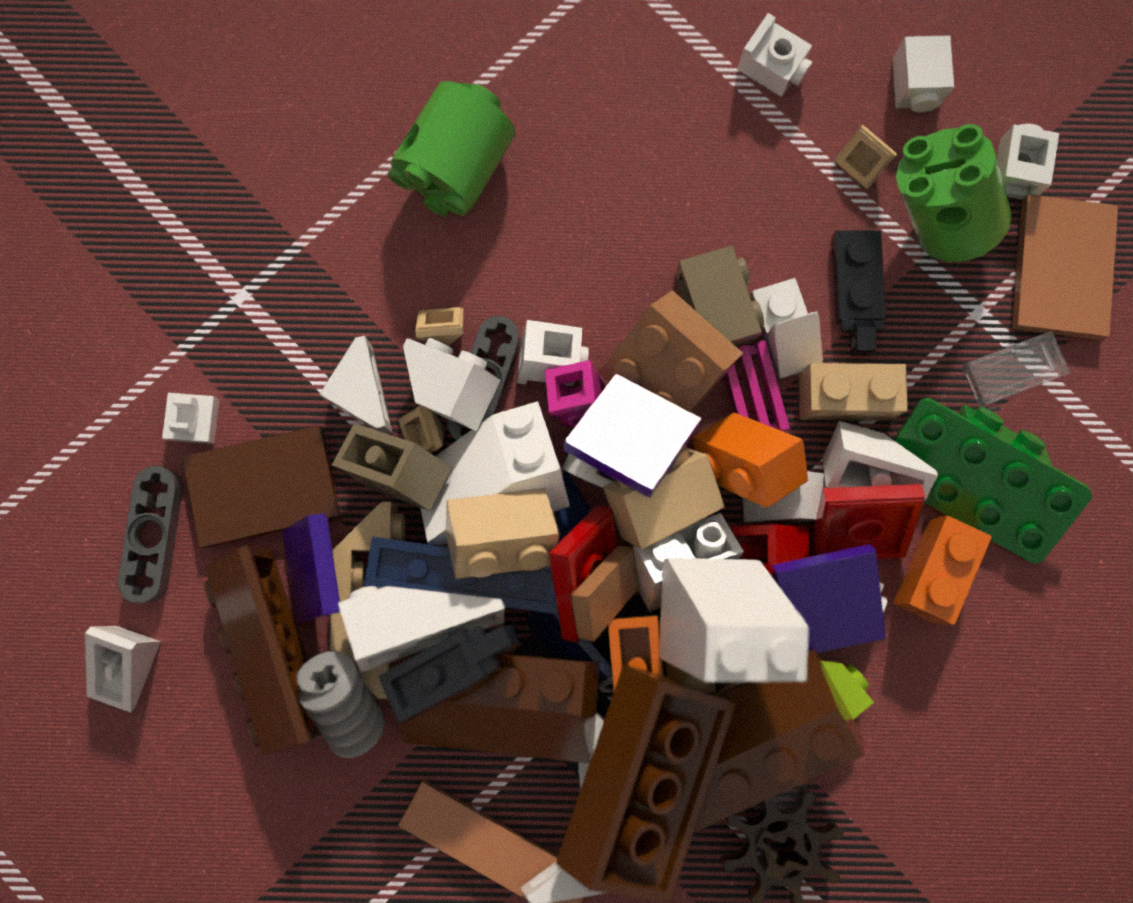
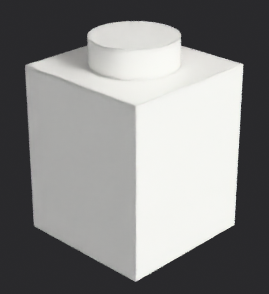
(923, 72)

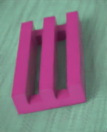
(770, 382)

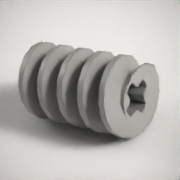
(340, 704)

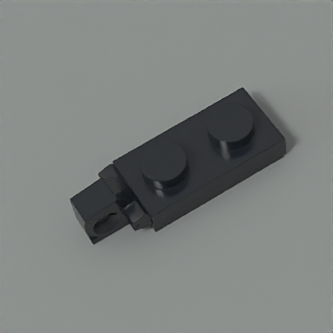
(859, 287)
(445, 670)

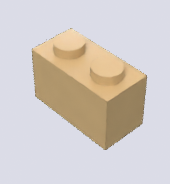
(852, 391)
(681, 499)
(500, 533)

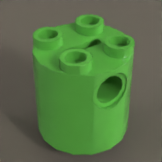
(453, 147)
(954, 193)

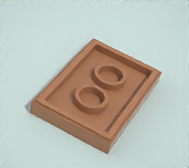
(1065, 267)

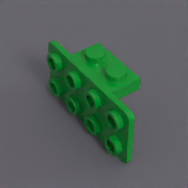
(994, 477)

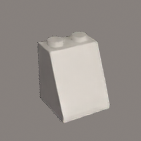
(729, 622)

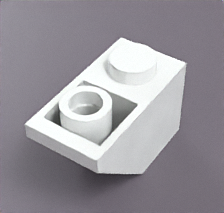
(450, 384)
(703, 539)

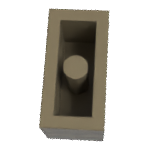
(718, 291)
(392, 466)

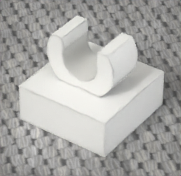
(190, 418)

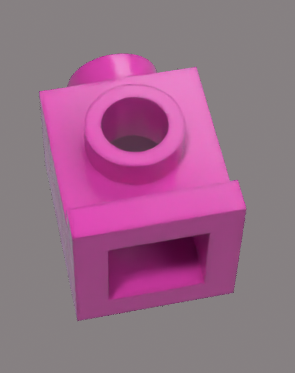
(574, 402)

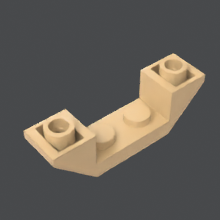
(351, 573)

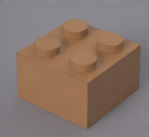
(673, 353)

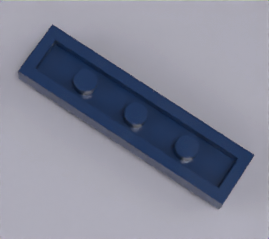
(431, 569)

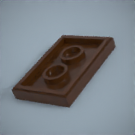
(260, 486)

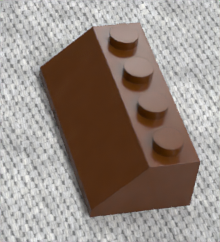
(263, 644)
(523, 710)
(779, 740)
(645, 786)

